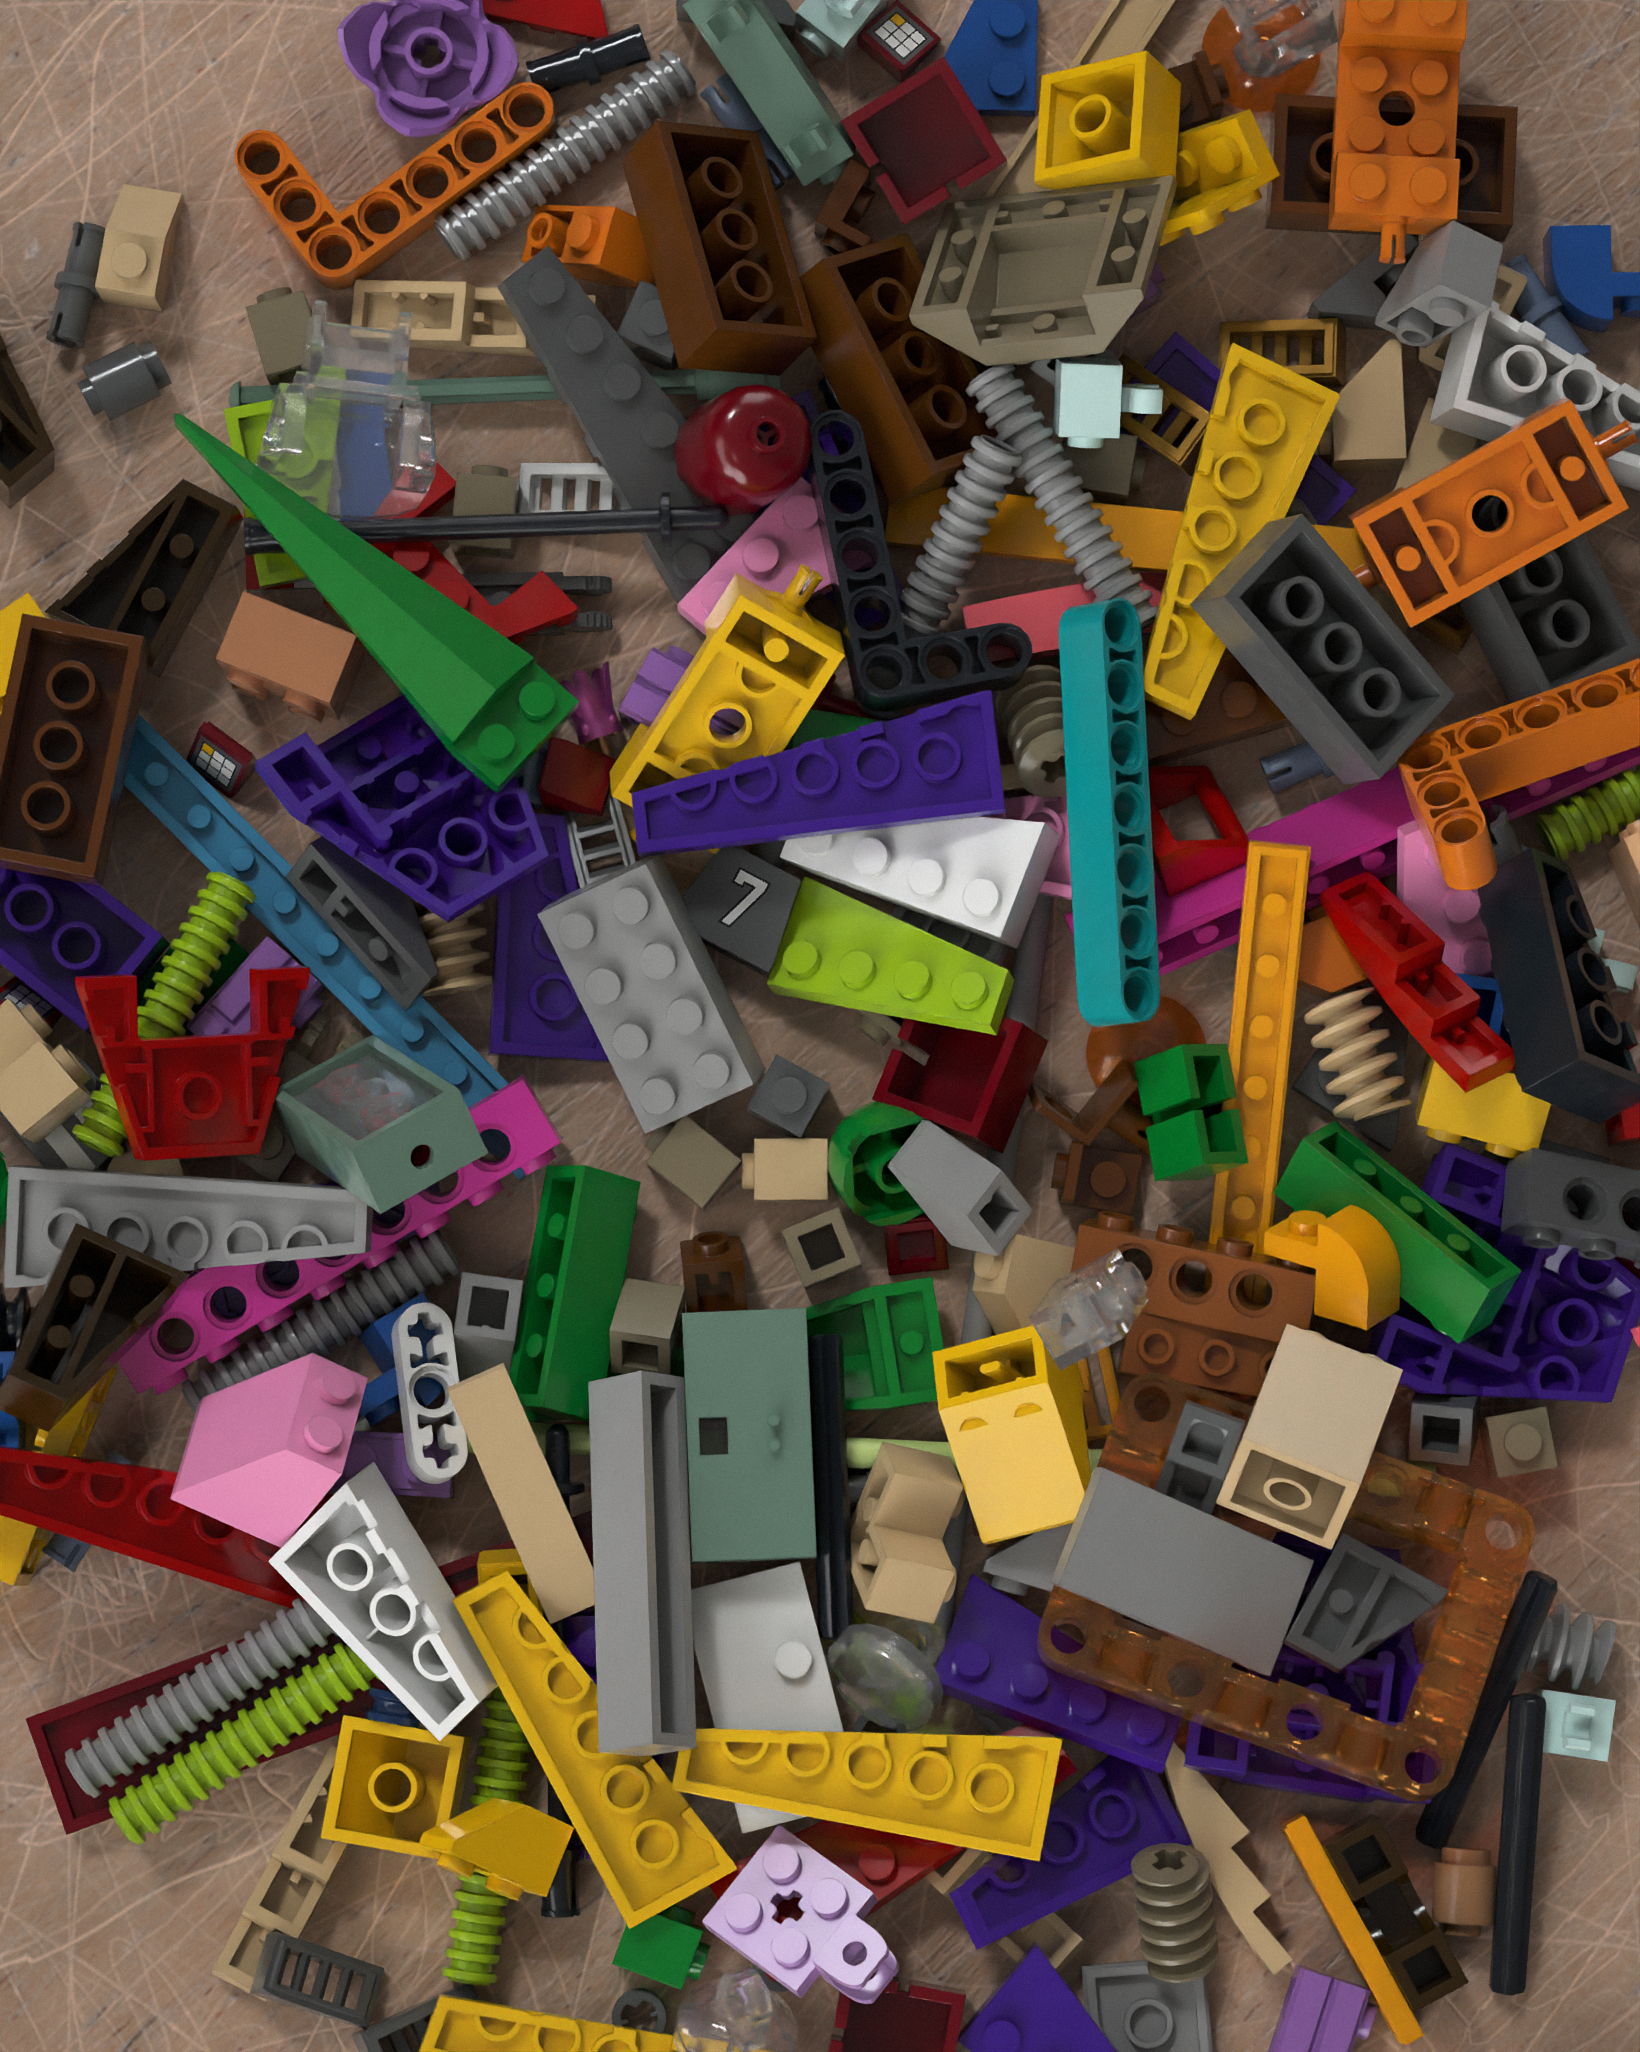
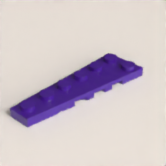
(876, 777)

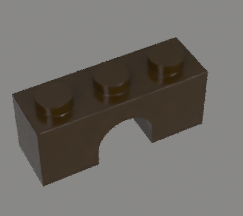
(1393, 1912)

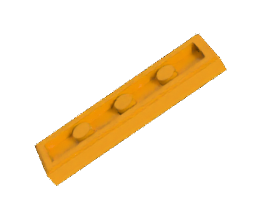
(1351, 1929)

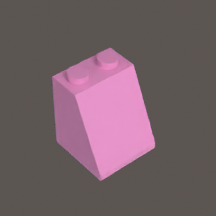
(271, 1446)

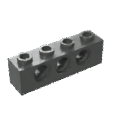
(1538, 1209)

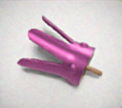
(595, 712)

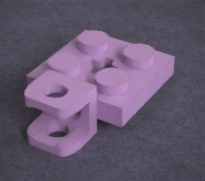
(827, 1937)

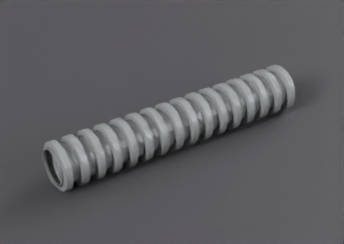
(565, 155)
(1059, 490)
(951, 548)
(335, 1317)
(197, 1697)

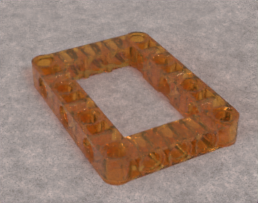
(1452, 1673)

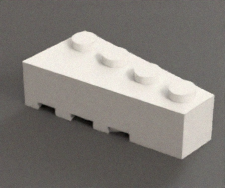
(1509, 370)
(958, 871)
(388, 1601)

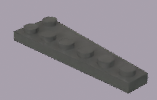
(619, 409)

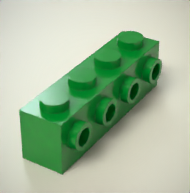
(1443, 1263)
(572, 1288)

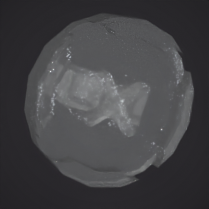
(887, 1674)
(735, 2016)

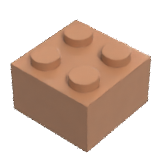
(290, 658)

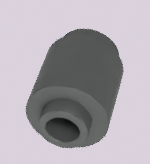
(123, 380)

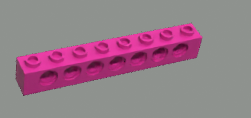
(157, 1365)

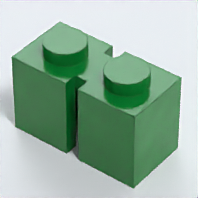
(1175, 1091)

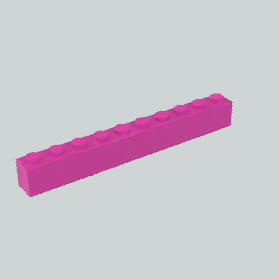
(1346, 837)

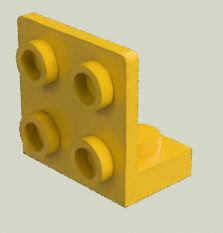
(1217, 170)

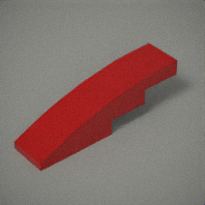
(1409, 973)

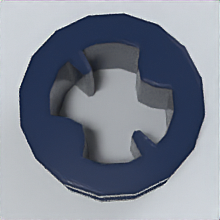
(390, 1709)

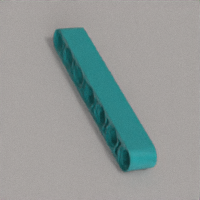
(1109, 813)

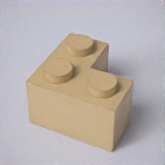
(37, 1082)
(900, 1533)

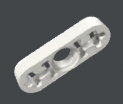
(408, 1350)

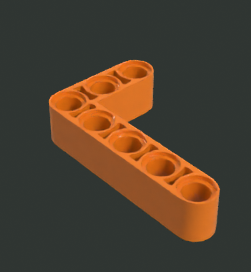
(396, 192)
(1506, 750)

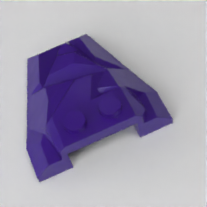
(409, 809)
(1555, 1333)
(1373, 1685)

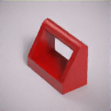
(1193, 861)

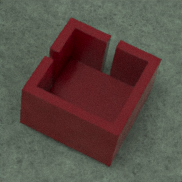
(925, 138)
(970, 1079)
(900, 2021)

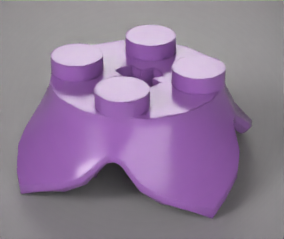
(417, 101)

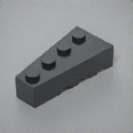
(1556, 990)

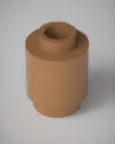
(1464, 1891)

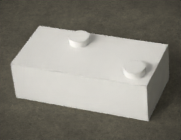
(763, 1662)

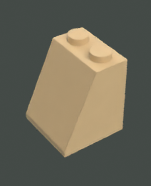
(1310, 1436)

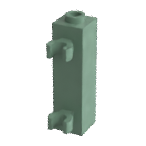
(776, 85)

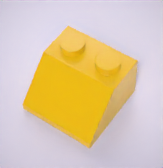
(1107, 123)
(1490, 1113)
(393, 1785)

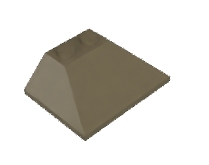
(1042, 270)

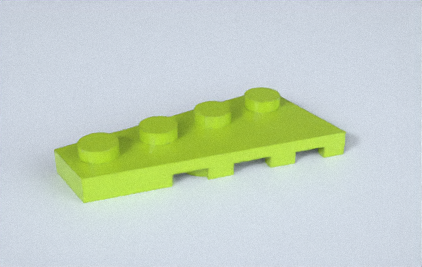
(878, 964)

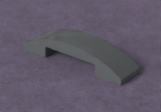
(1194, 1471)

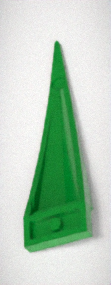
(457, 672)
(885, 1345)

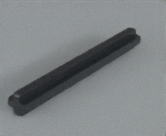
(830, 1484)
(1506, 1668)
(1517, 1843)

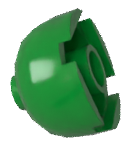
(859, 1162)

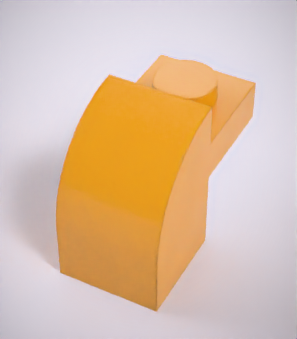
(1352, 1260)

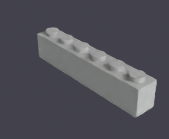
(641, 1564)

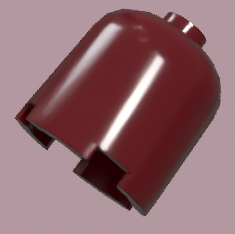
(725, 460)

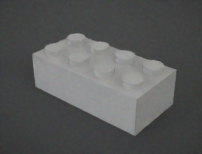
(652, 992)

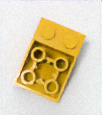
(1014, 1432)

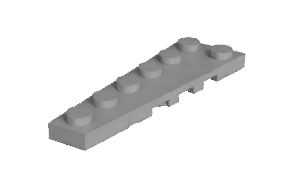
(176, 1219)

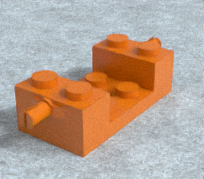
(1385, 173)
(1554, 488)

